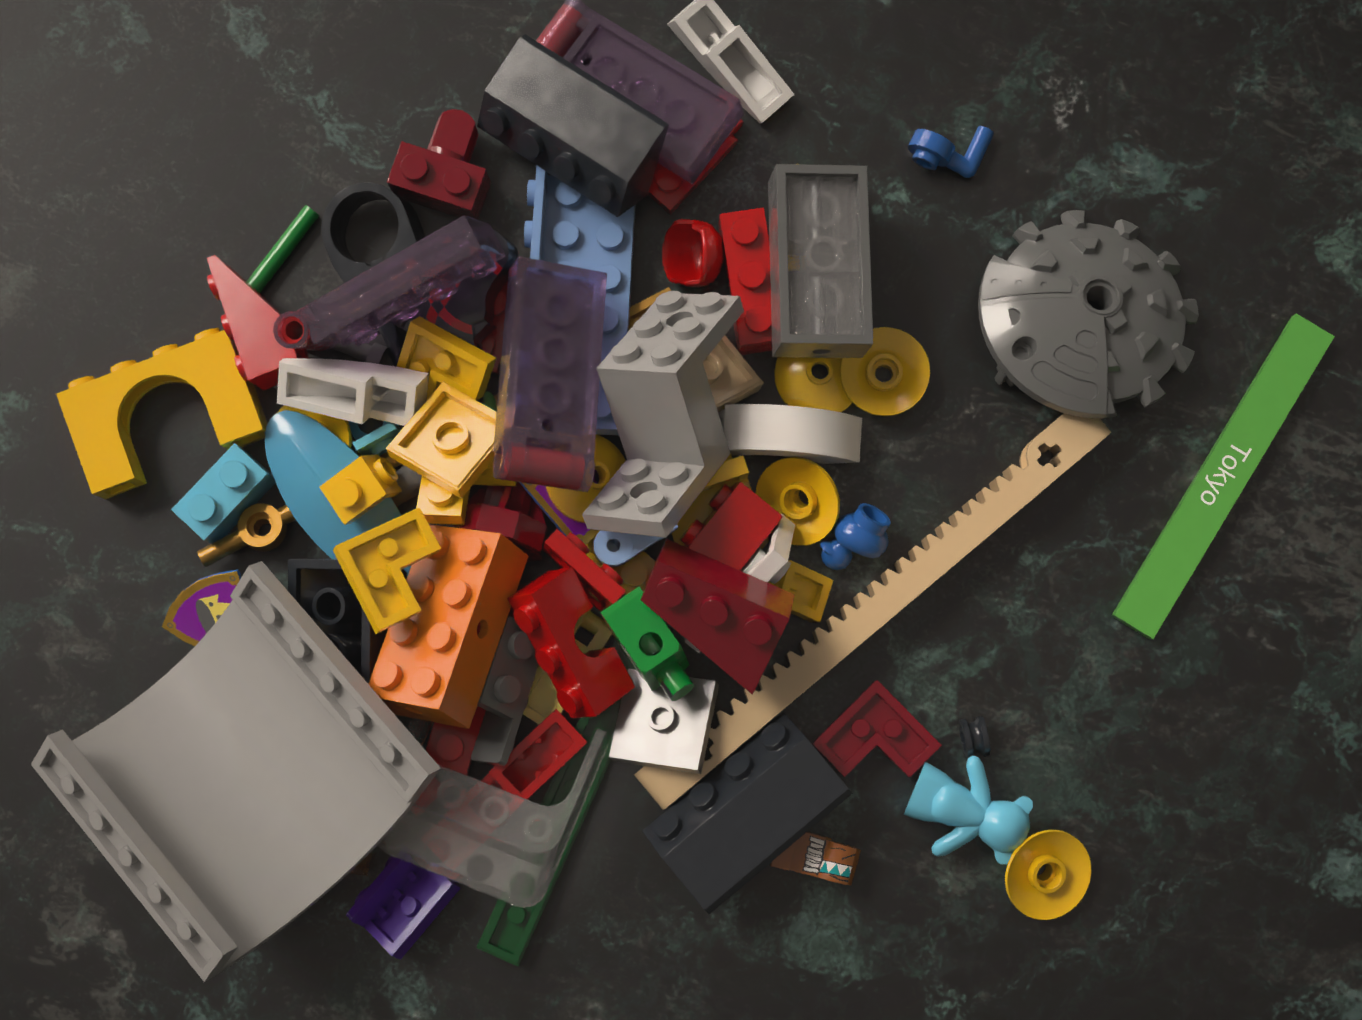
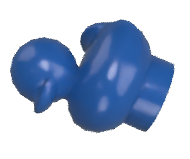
(857, 533)

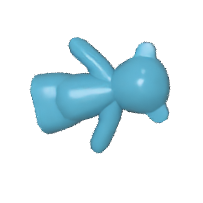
(972, 813)

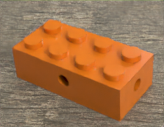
(442, 655)

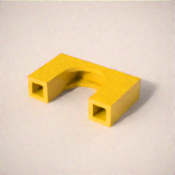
(102, 407)

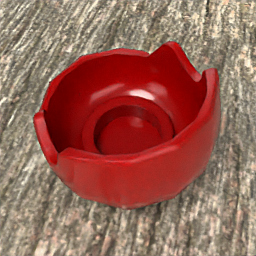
(692, 253)

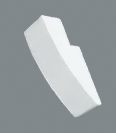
(731, 58)
(352, 389)

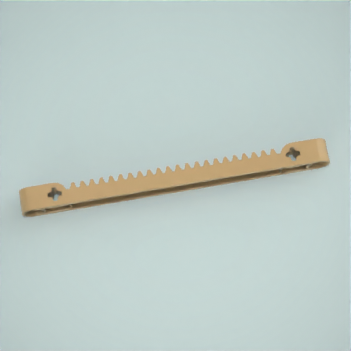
(1067, 439)

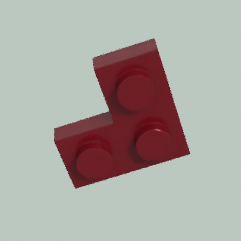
(878, 721)

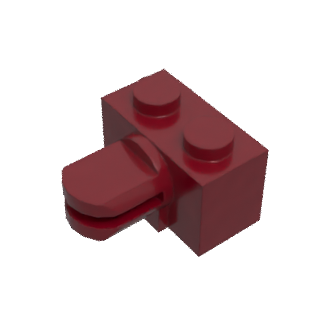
(442, 172)

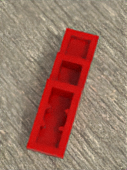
(537, 757)

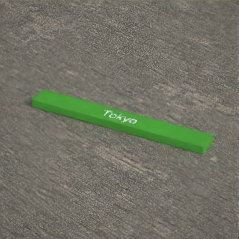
(1222, 476)

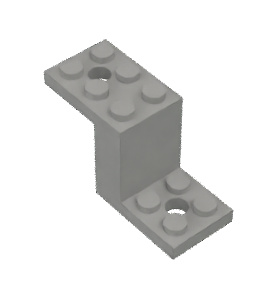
(663, 413)

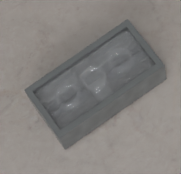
(820, 261)

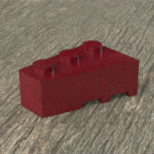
(719, 610)

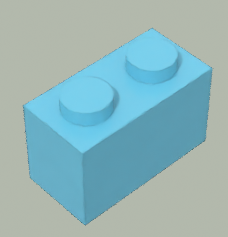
(223, 494)

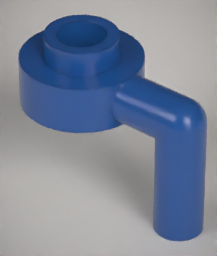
(935, 150)

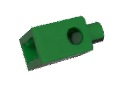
(649, 645)

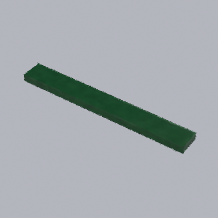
(513, 926)

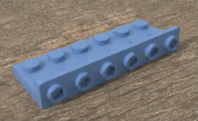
(584, 235)

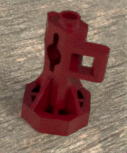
(512, 514)

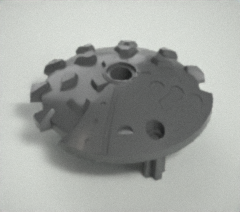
(1061, 346)

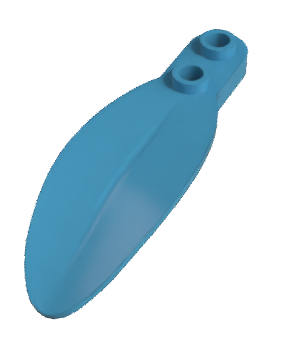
(301, 460)

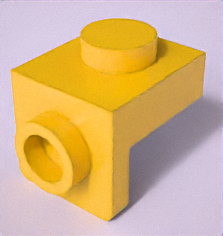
(361, 487)

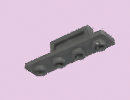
(505, 695)

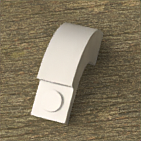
(792, 432)

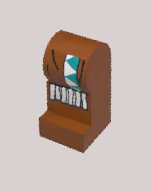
(820, 858)

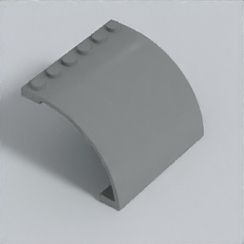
(241, 778)

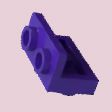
(401, 904)

